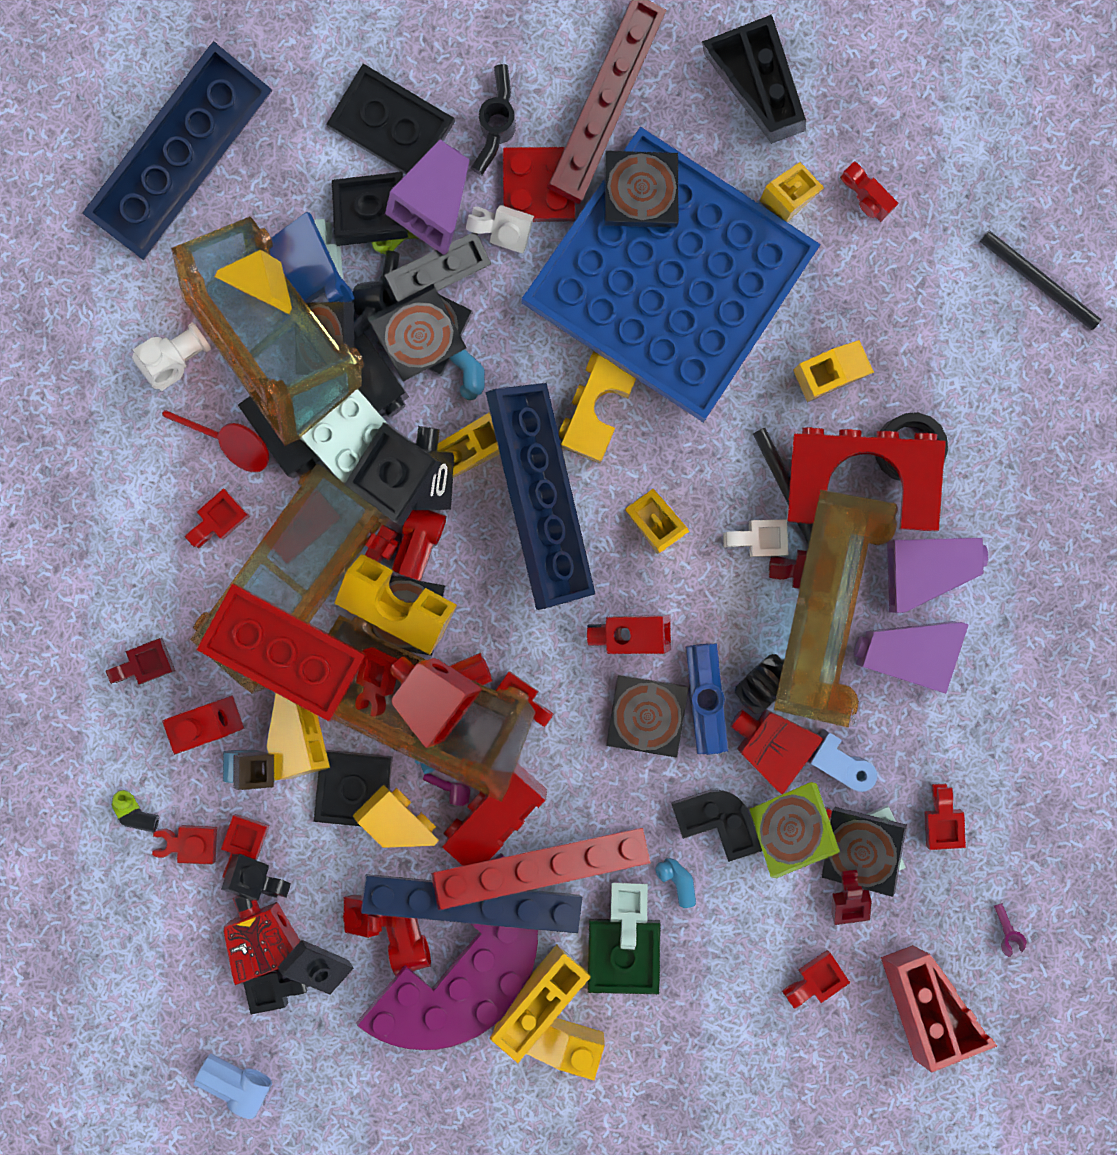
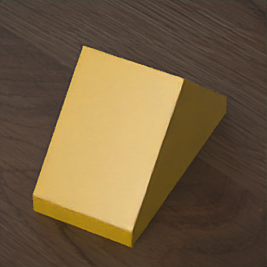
(790, 192)
(260, 278)
(656, 521)

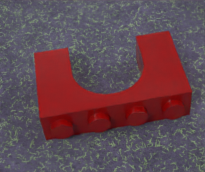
(915, 460)

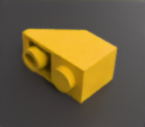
(832, 370)
(392, 823)

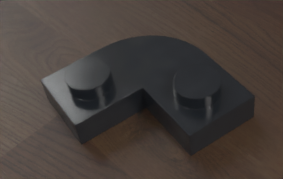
(720, 811)

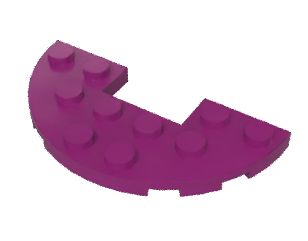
(463, 1001)

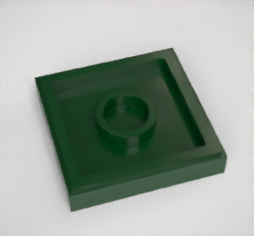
(623, 969)

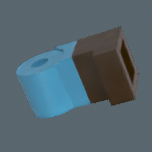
(245, 769)

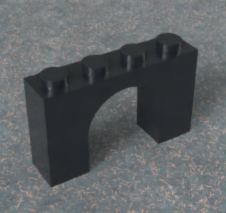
(378, 387)

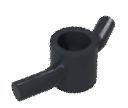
(493, 106)
(372, 296)

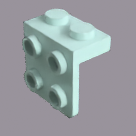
(344, 434)

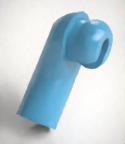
(472, 375)
(681, 878)

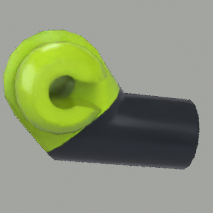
(130, 814)

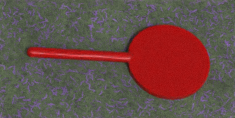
(237, 442)

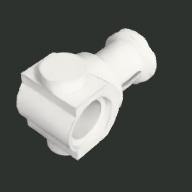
(164, 359)

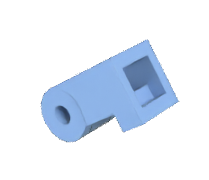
(851, 771)

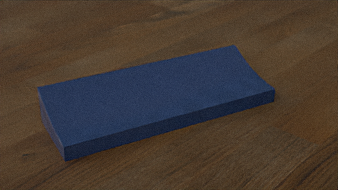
(177, 151)
(540, 494)

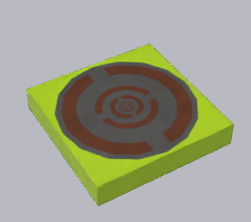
(794, 830)

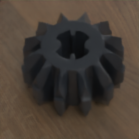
(761, 685)

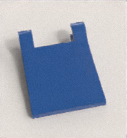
(308, 261)

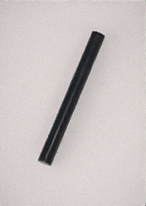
(1040, 280)
(779, 472)

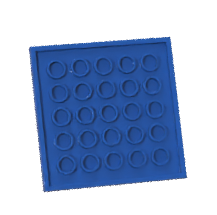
(671, 300)

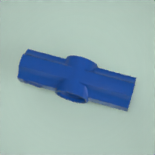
(710, 721)

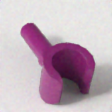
(458, 791)
(1009, 932)

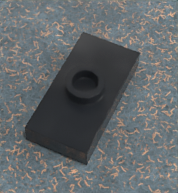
(315, 967)

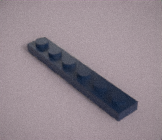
(520, 910)

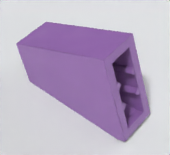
(431, 196)
(930, 568)
(914, 653)

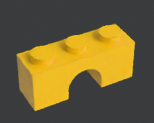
(585, 432)
(368, 595)

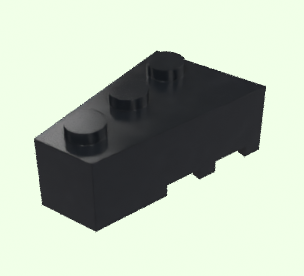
(759, 76)

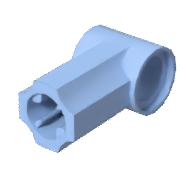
(240, 1088)

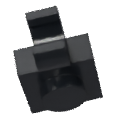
(248, 879)
(271, 991)

